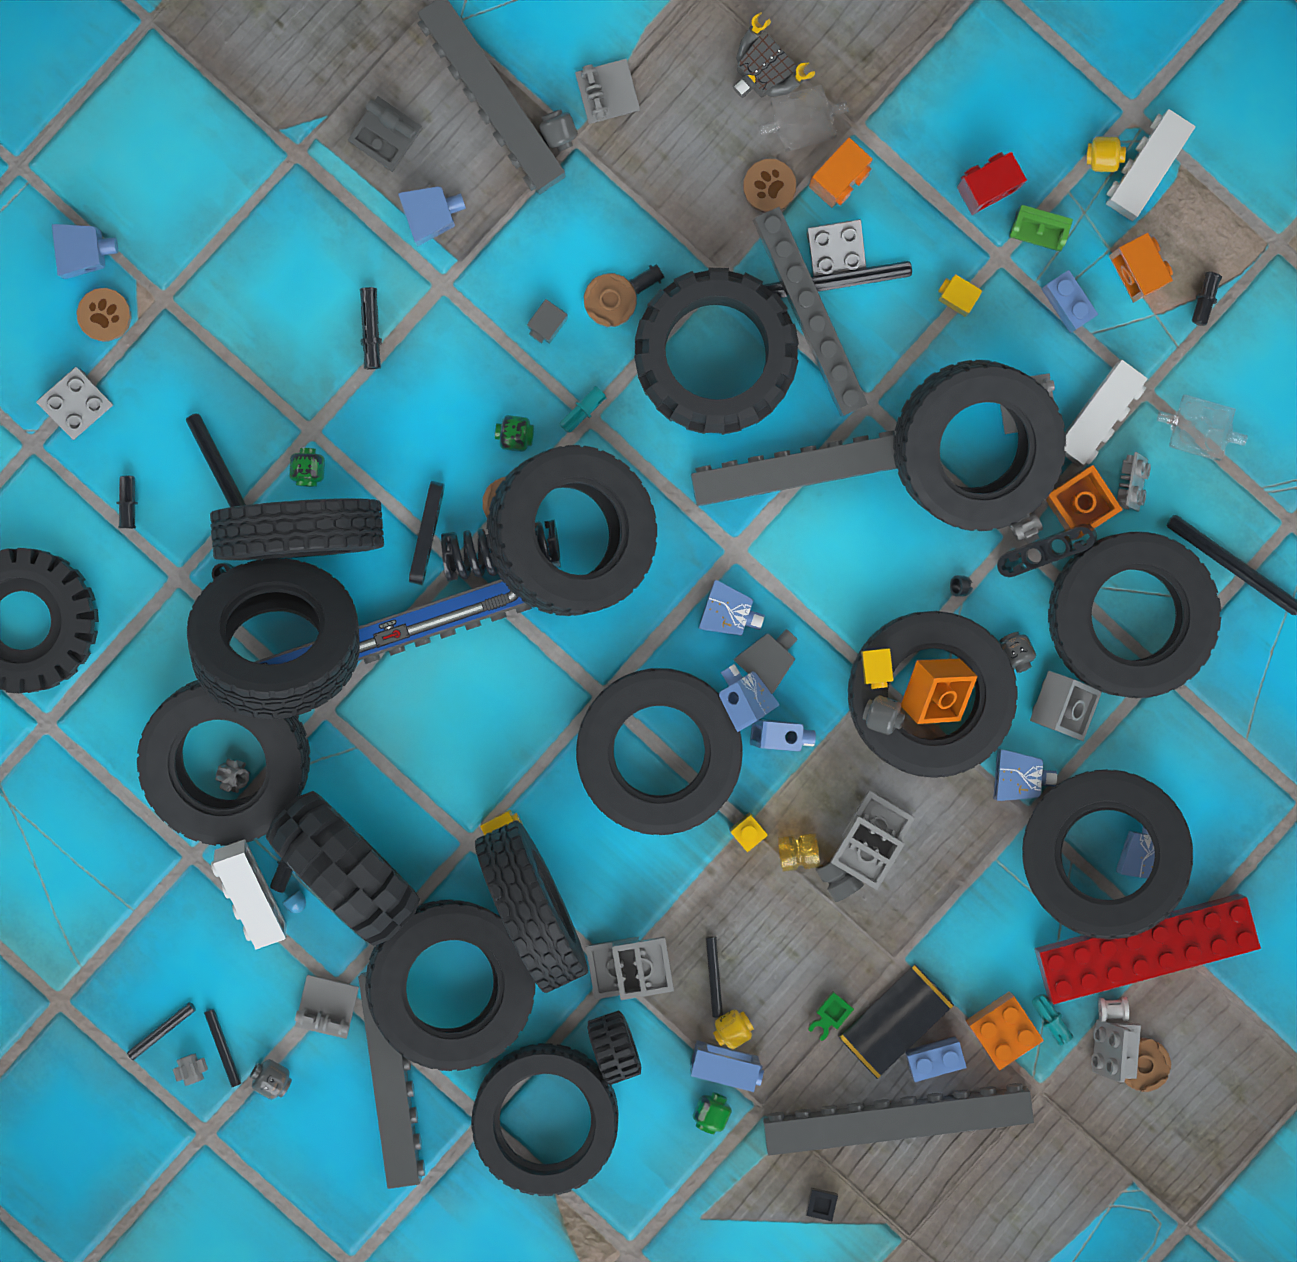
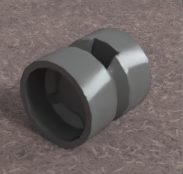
(840, 882)

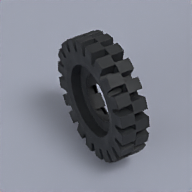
(71, 620)

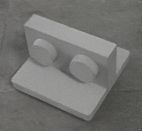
(1116, 1050)

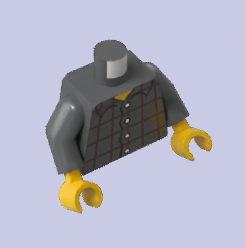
(766, 65)

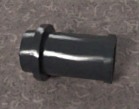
(647, 278)

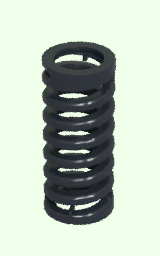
(453, 559)

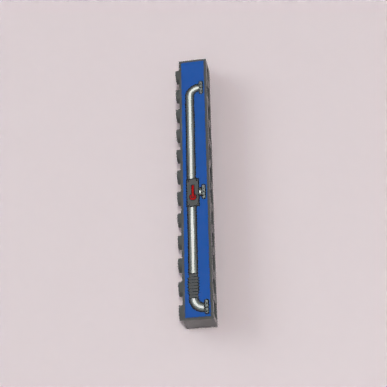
(426, 621)

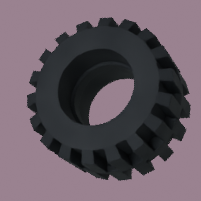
(614, 1047)

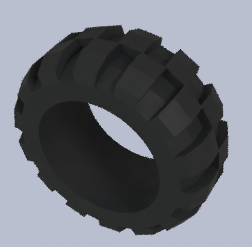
(727, 289)
(342, 868)

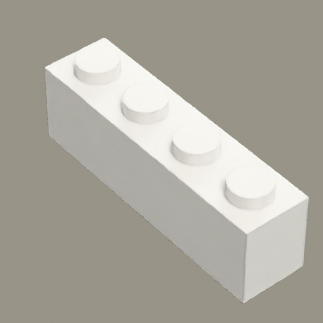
(1150, 164)
(1102, 411)
(249, 894)

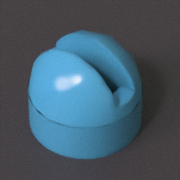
(295, 902)

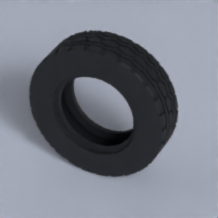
(1032, 470)
(628, 519)
(297, 529)
(1195, 611)
(280, 688)
(992, 707)
(1121, 793)
(188, 807)
(641, 810)
(530, 906)
(463, 1045)

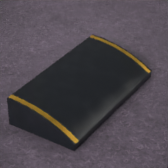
(896, 1021)

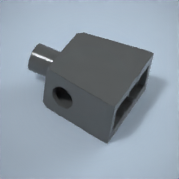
(768, 658)

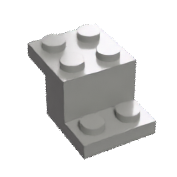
(872, 840)
(630, 968)

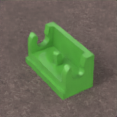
(1041, 228)

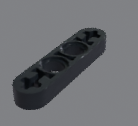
(426, 533)
(1044, 546)

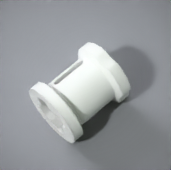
(1113, 1009)

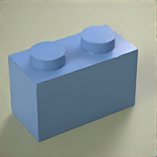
(1069, 301)
(935, 1059)

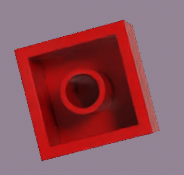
(991, 183)

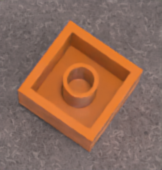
(840, 172)
(1141, 267)
(1083, 500)
(938, 690)
(1004, 1030)

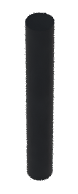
(714, 977)
(161, 1031)
(222, 1048)

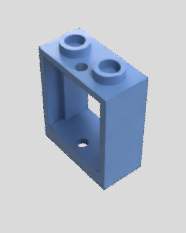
(726, 1066)

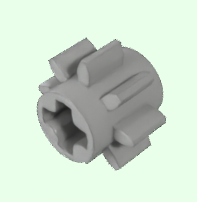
(1027, 528)
(232, 775)
(190, 1069)

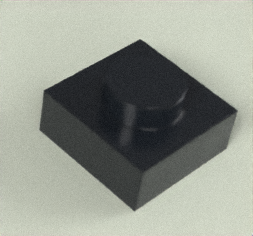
(821, 1204)

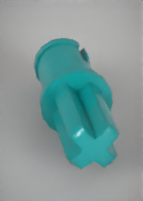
(583, 409)
(1052, 1019)

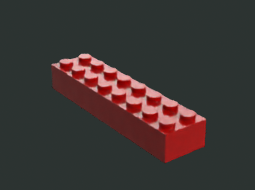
(1177, 943)

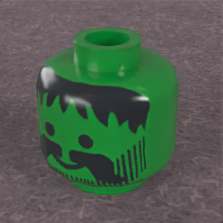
(514, 433)
(307, 467)
(712, 1113)

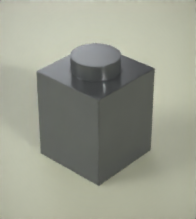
(546, 322)

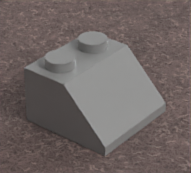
(1065, 705)

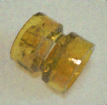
(798, 852)

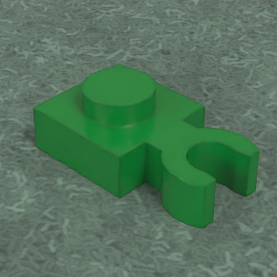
(832, 1012)

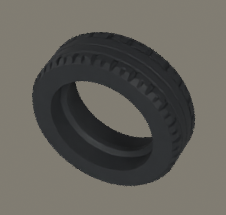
(535, 1177)

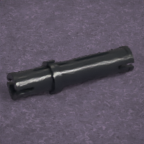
(370, 340)

